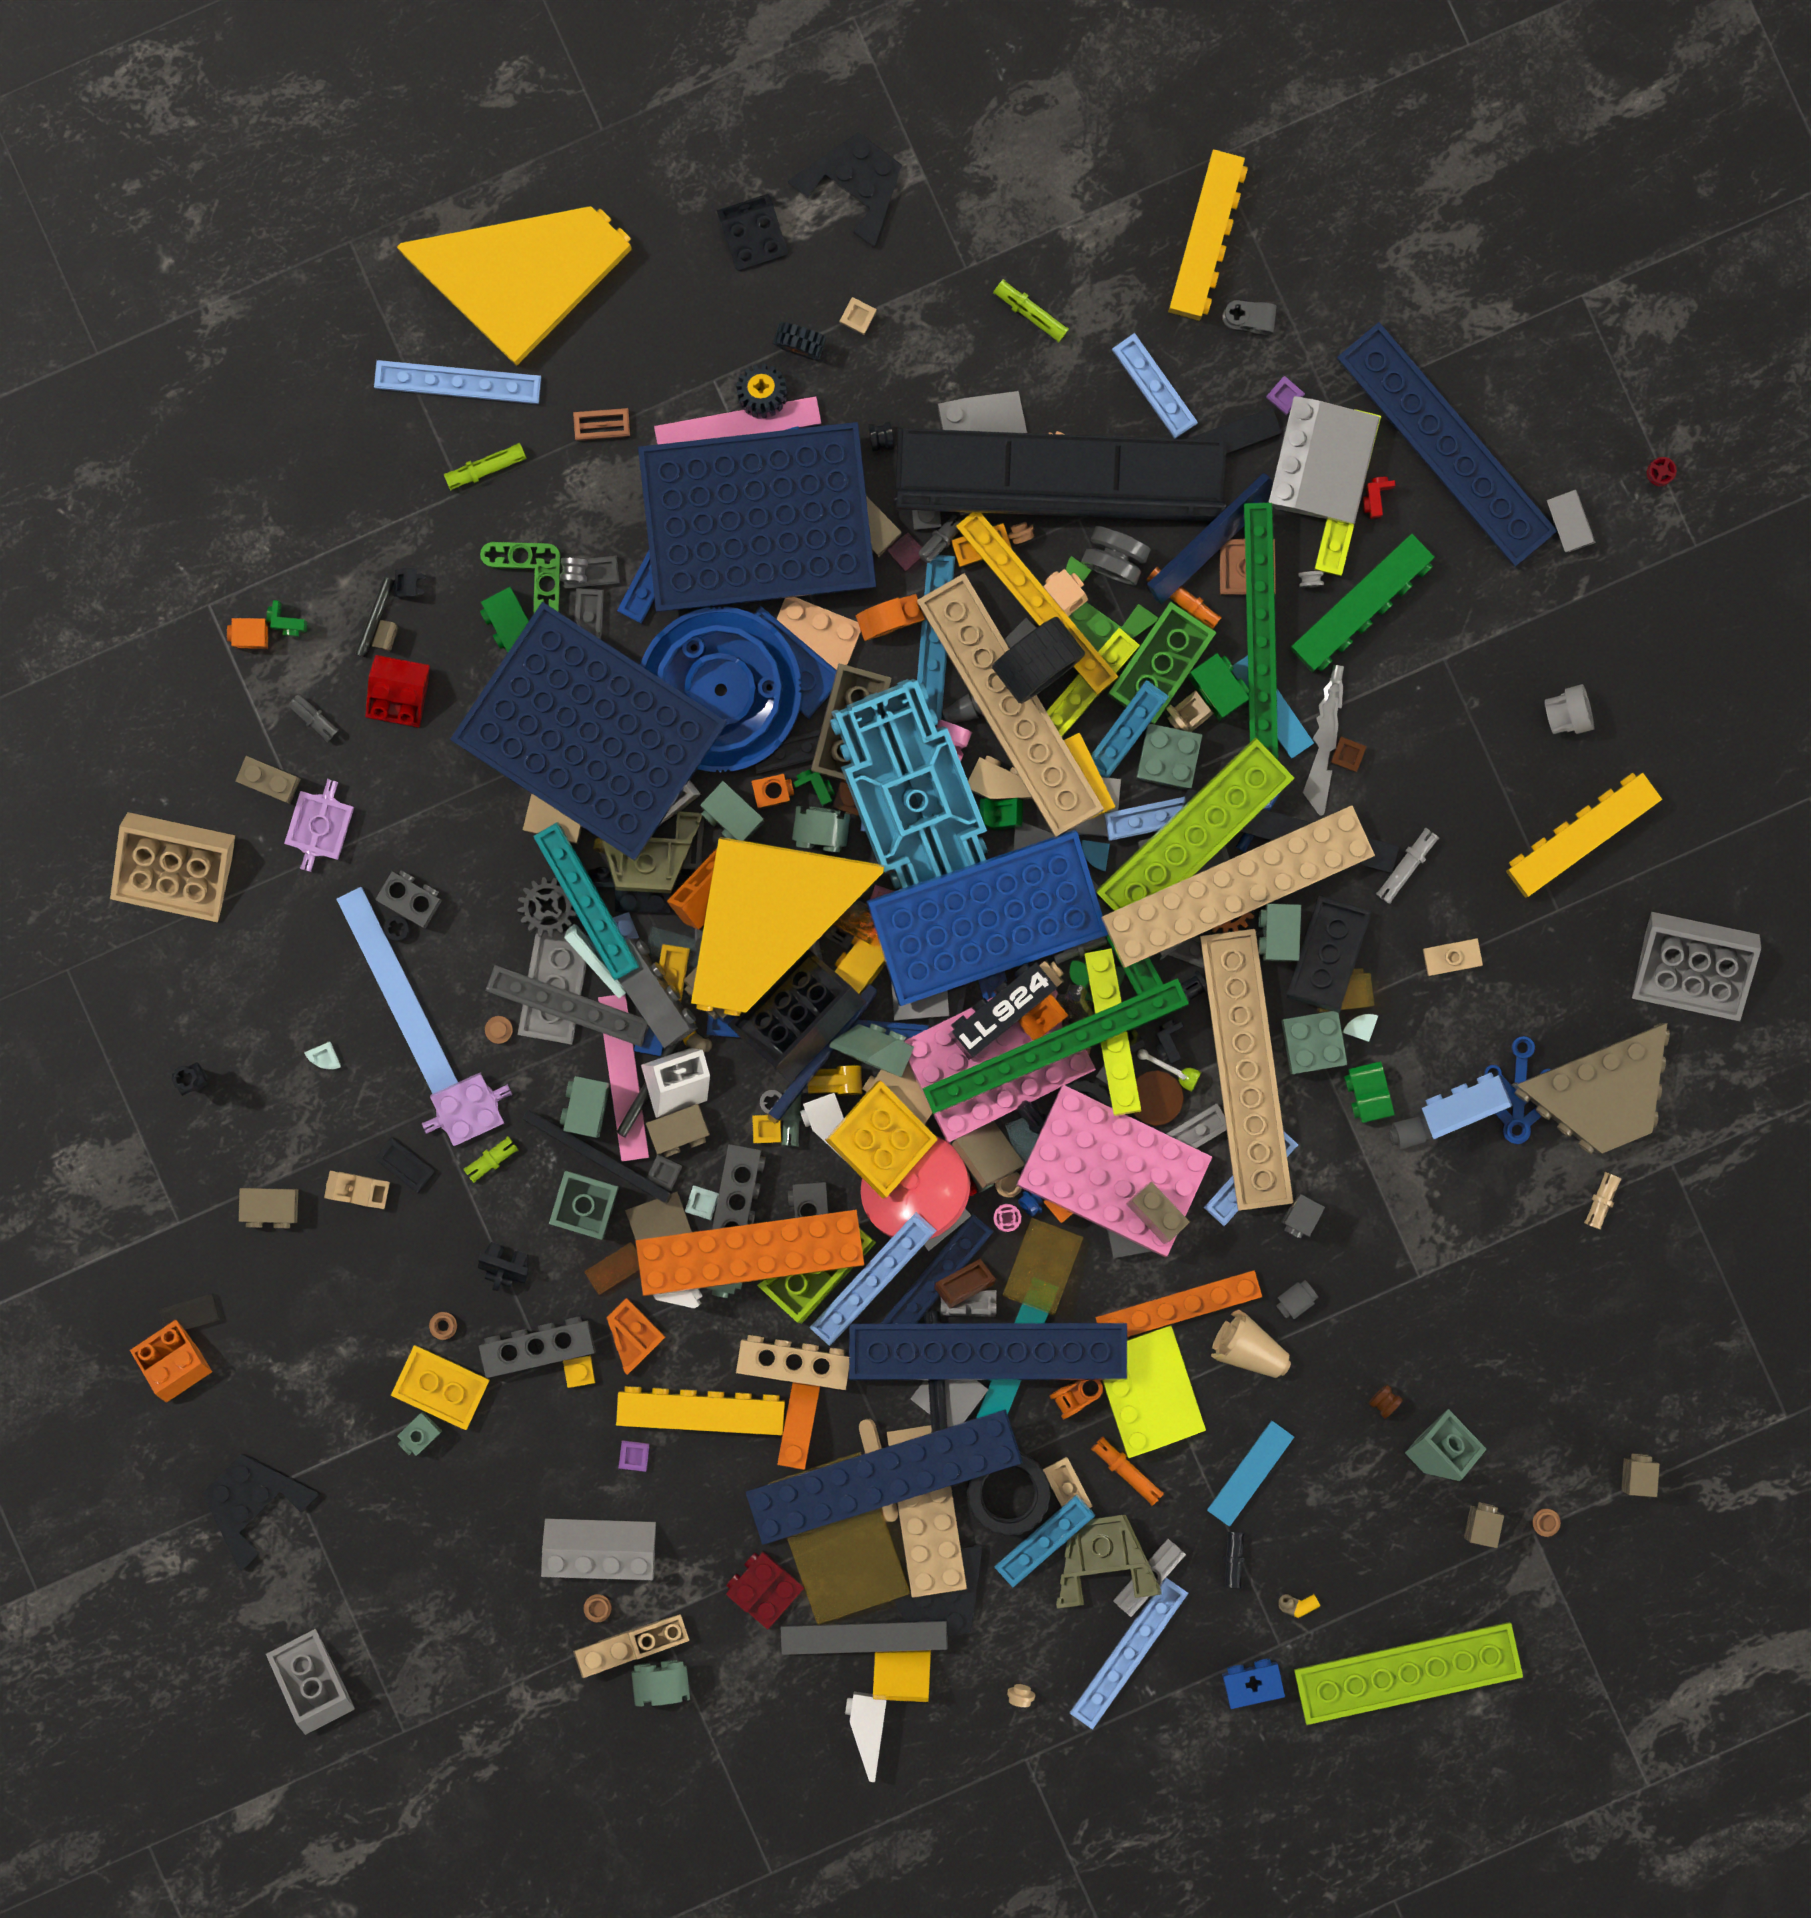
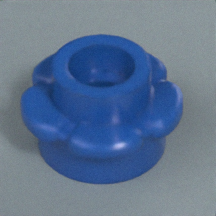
(1030, 1203)

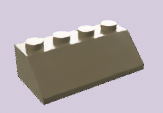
(848, 687)

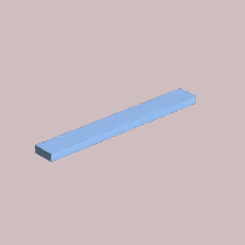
(397, 990)

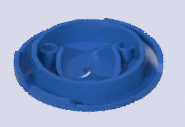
(754, 716)

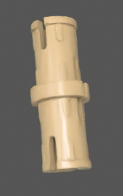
(1602, 1200)

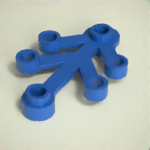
(1517, 1116)

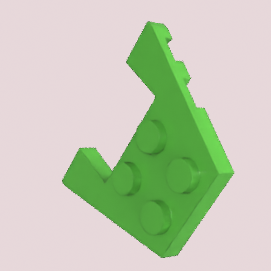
(1097, 626)

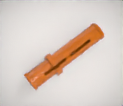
(1191, 604)
(1119, 1463)

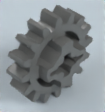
(539, 917)

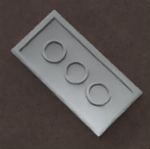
(561, 966)

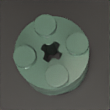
(821, 827)
(660, 1684)

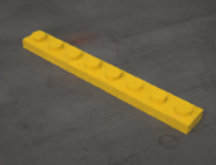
(1032, 595)

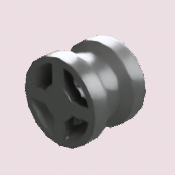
(573, 570)

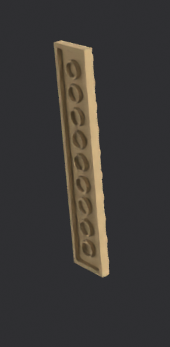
(1020, 728)
(1237, 886)
(1246, 1069)

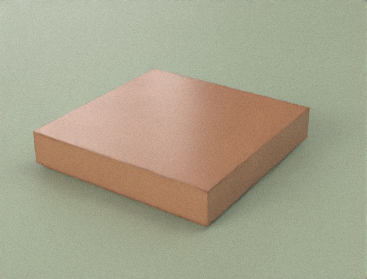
(1234, 567)

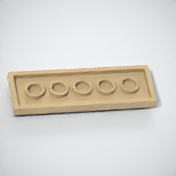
(930, 1535)

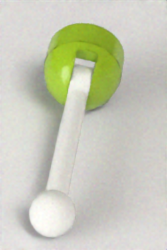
(1187, 1077)

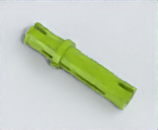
(1030, 310)
(484, 466)

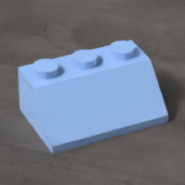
(1466, 1105)

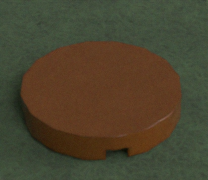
(1160, 1098)

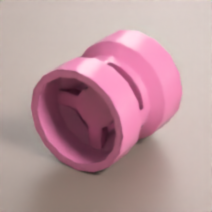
(1007, 1217)

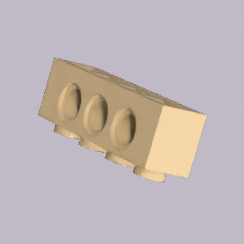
(750, 1364)

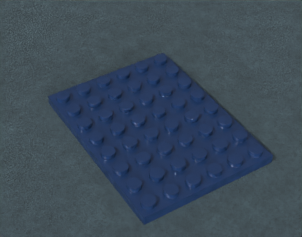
(757, 517)
(588, 731)

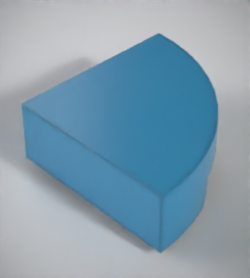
(1096, 853)

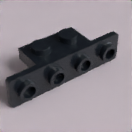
(634, 900)

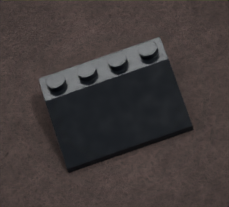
(798, 1015)

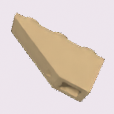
(995, 782)

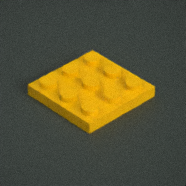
(881, 1139)

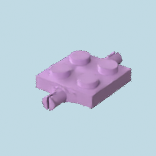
(319, 825)
(467, 1109)

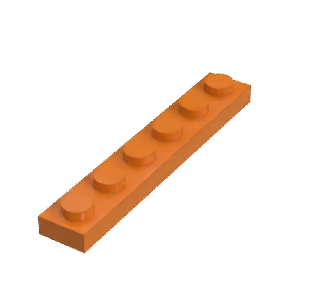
(1186, 1304)

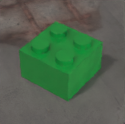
(1219, 686)

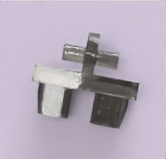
(1075, 1004)

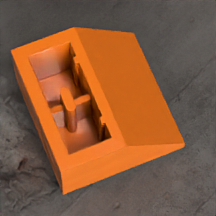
(170, 1361)

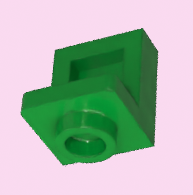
(289, 626)
(822, 789)
(1001, 813)

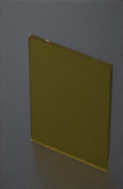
(847, 1563)

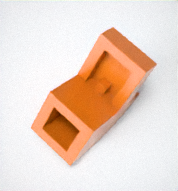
(889, 617)

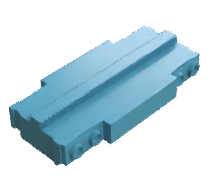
(909, 785)

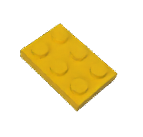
(440, 1387)

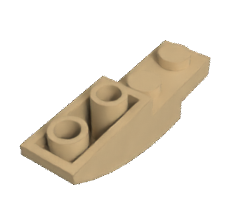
(631, 1645)

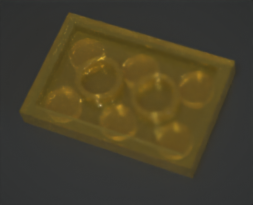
(1042, 1266)

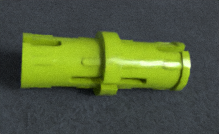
(490, 1159)

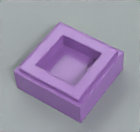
(1283, 395)
(634, 1455)

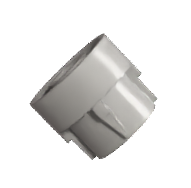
(1570, 711)

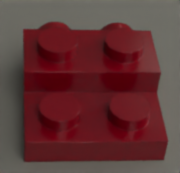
(763, 1589)

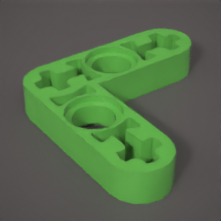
(541, 568)

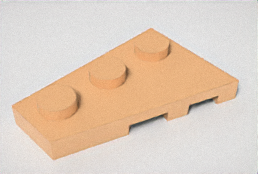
(823, 631)

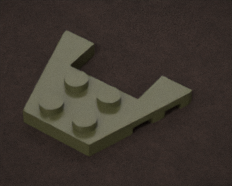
(658, 862)
(1104, 1547)

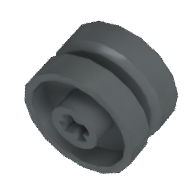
(1116, 555)

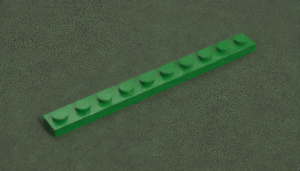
(1261, 625)
(1055, 1046)

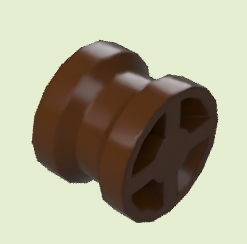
(1385, 1401)

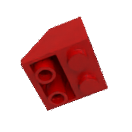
(397, 691)

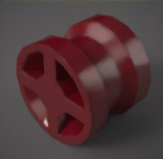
(1664, 467)

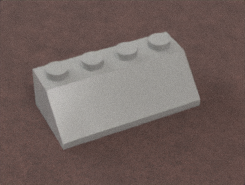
(598, 1549)

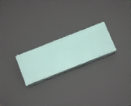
(589, 953)

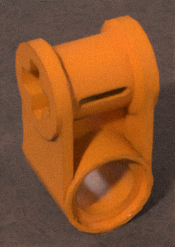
(1075, 1396)

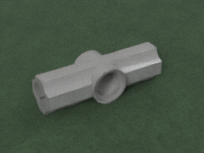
(1162, 1563)

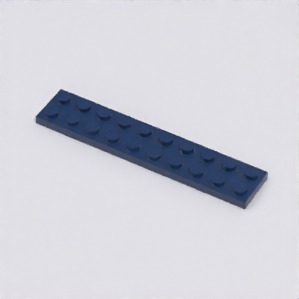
(1446, 444)
(988, 1351)
(884, 1477)

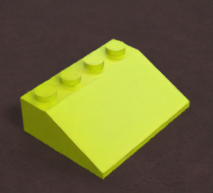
(1157, 1397)

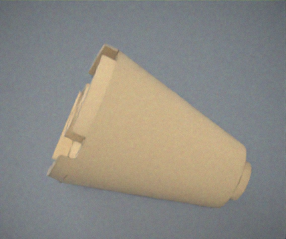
(1249, 1347)

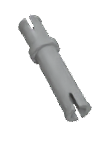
(1407, 865)

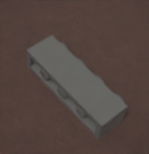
(656, 999)

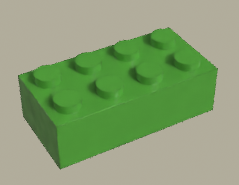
(1164, 657)

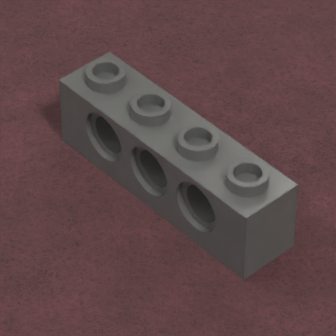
(738, 1157)
(495, 1363)

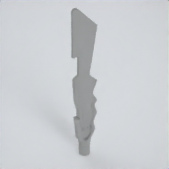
(1319, 778)

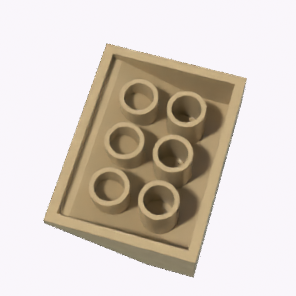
(171, 866)

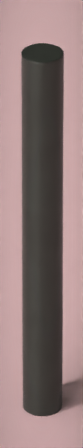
(640, 1101)

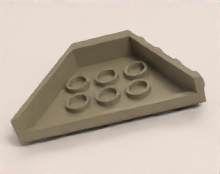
(1606, 1094)

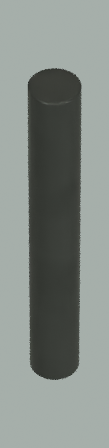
(374, 617)

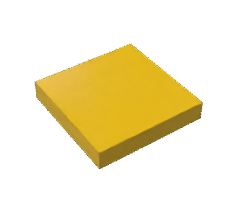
(902, 1675)

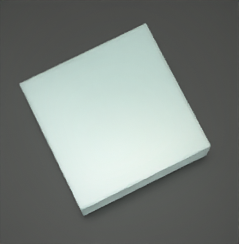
(702, 1202)

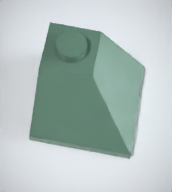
(1446, 1448)

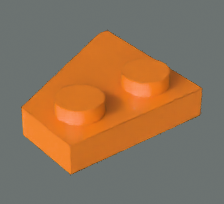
(633, 1334)

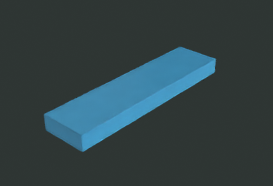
(1128, 728)
(1290, 731)
(1250, 1473)
(1044, 1540)

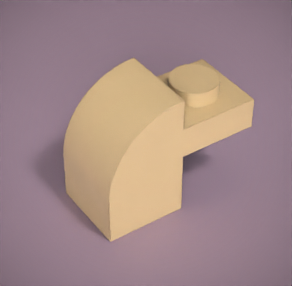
(356, 1189)

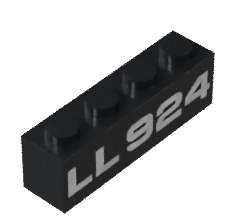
(1001, 1011)

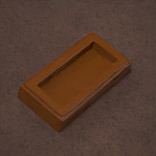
(964, 1283)

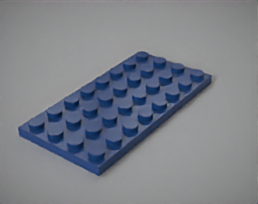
(987, 917)

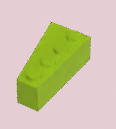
(804, 1292)

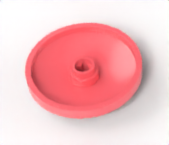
(933, 1188)

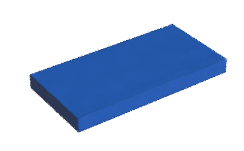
(815, 671)

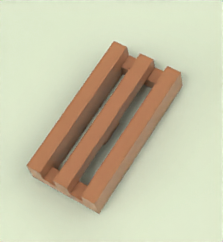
(601, 435)

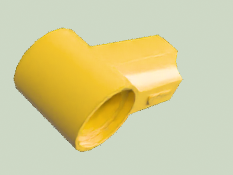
(843, 1081)

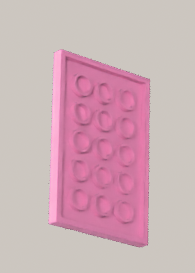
(938, 1057)
(1101, 1160)

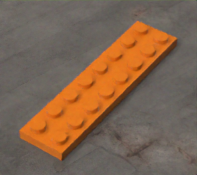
(749, 1252)

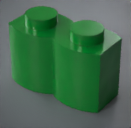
(1370, 1092)

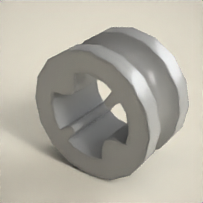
(1311, 579)
(770, 1093)

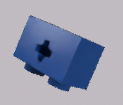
(1267, 1689)

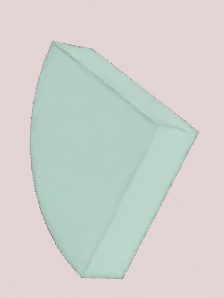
(1361, 1026)
(323, 1056)

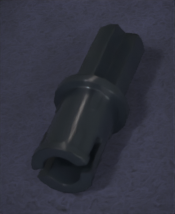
(1032, 1116)

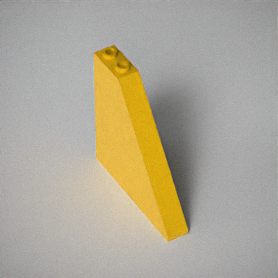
(522, 273)
(766, 914)

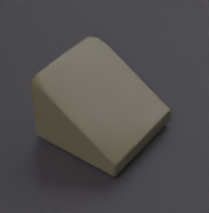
(384, 635)

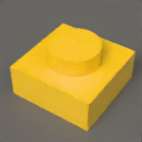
(765, 1130)
(579, 1371)

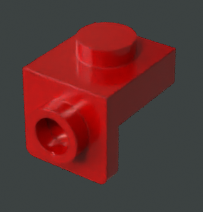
(1372, 500)

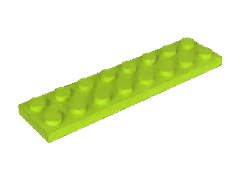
(1200, 827)
(1408, 1673)

